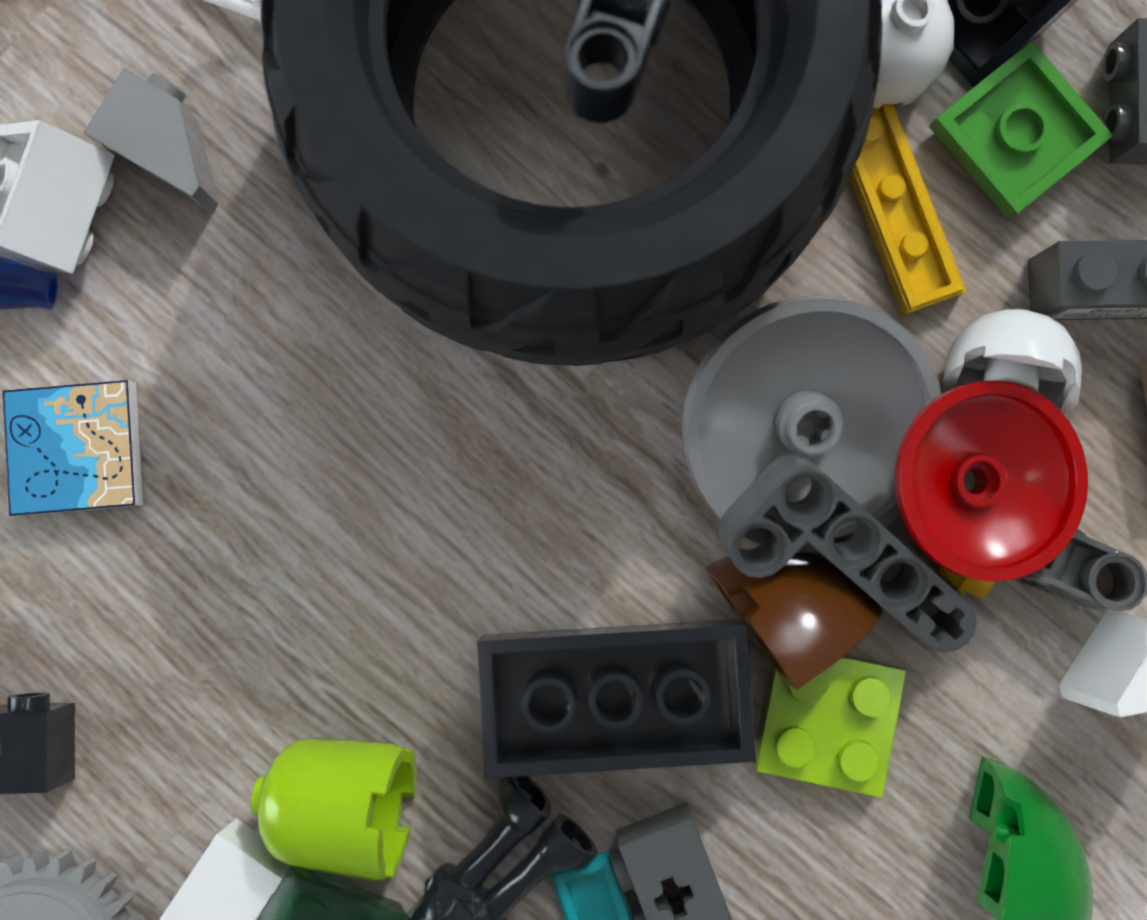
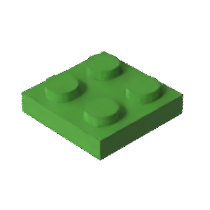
(1020, 130)

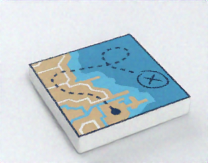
(72, 448)

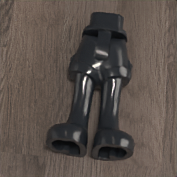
(458, 889)

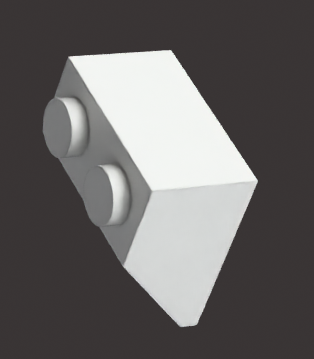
(49, 194)

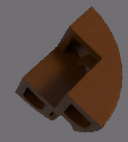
(800, 614)

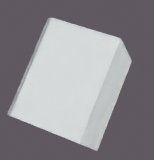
(1111, 667)

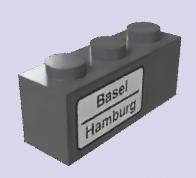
(1090, 280)

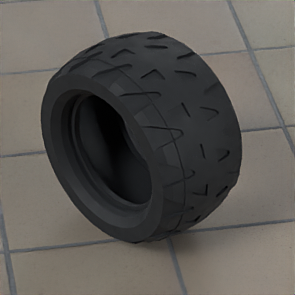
(571, 278)

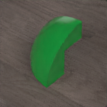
(1033, 852)

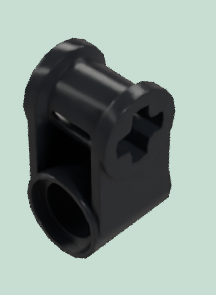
(615, 35)

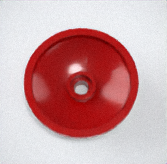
(1025, 487)

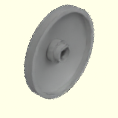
(811, 383)

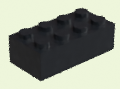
(615, 698)

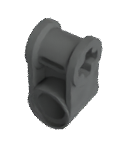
(1076, 570)

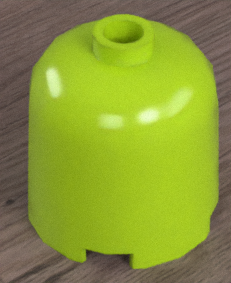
(337, 806)

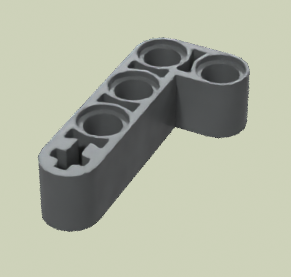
(860, 557)

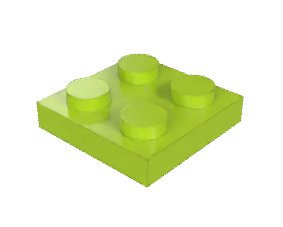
(833, 727)

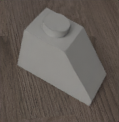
(155, 135)

